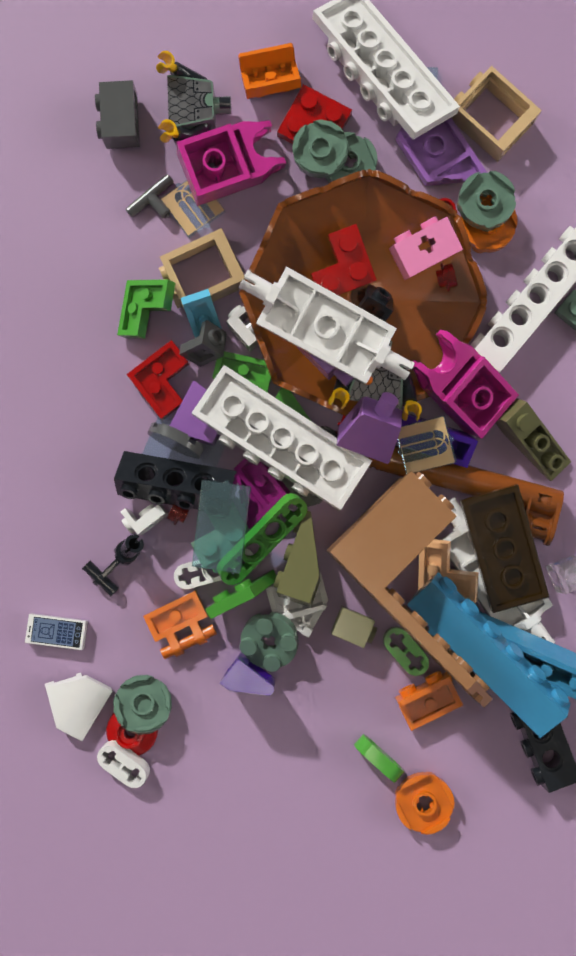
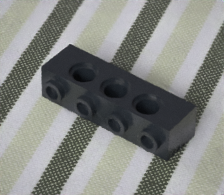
(162, 475)
(561, 769)

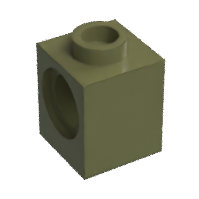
(354, 627)

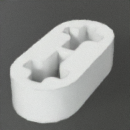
(123, 764)

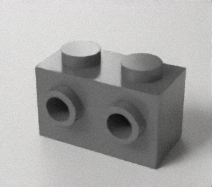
(118, 114)

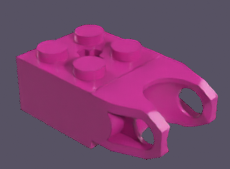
(234, 153)
(466, 386)

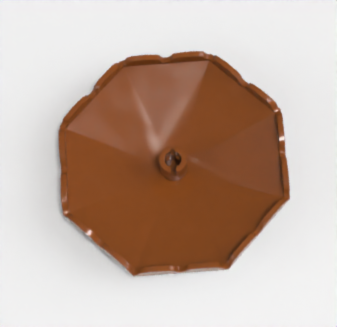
(382, 211)

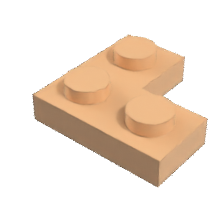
(436, 559)

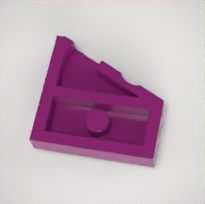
(264, 489)

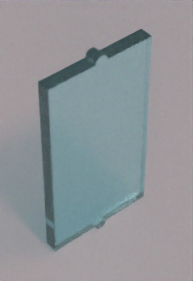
(221, 526)

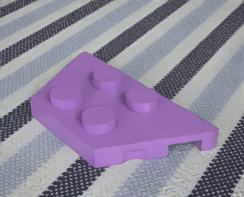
(440, 155)

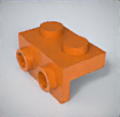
(269, 70)
(428, 700)

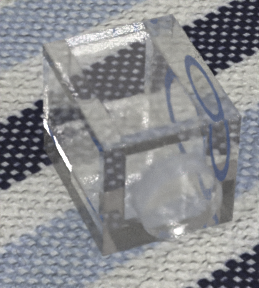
(563, 574)

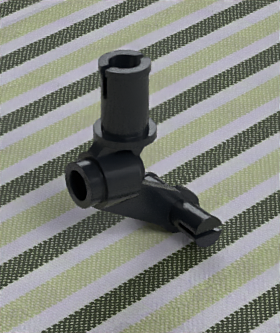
(125, 552)

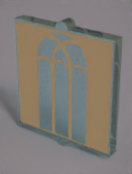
(186, 212)
(426, 445)

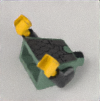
(190, 101)
(382, 382)

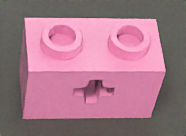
(442, 244)

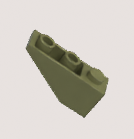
(533, 439)
(301, 573)

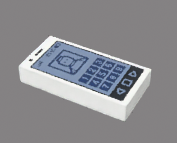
(56, 631)

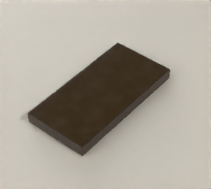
(504, 548)

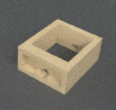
(510, 97)
(216, 239)

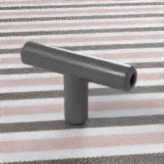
(151, 197)

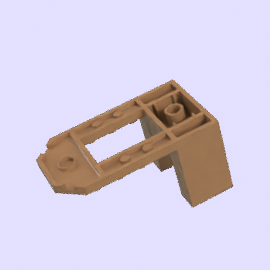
(384, 544)

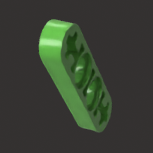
(268, 542)

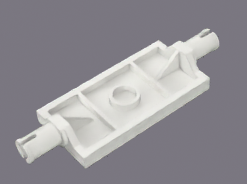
(326, 325)
(525, 617)

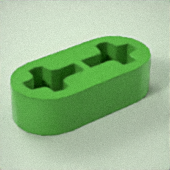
(410, 646)
(379, 758)

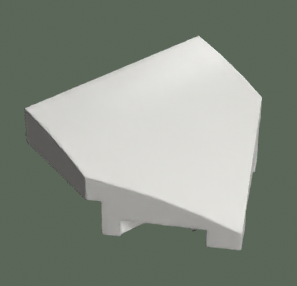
(302, 616)
(76, 703)

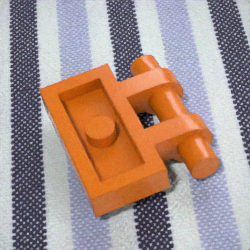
(176, 616)

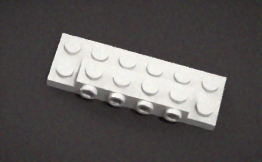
(384, 66)
(280, 439)

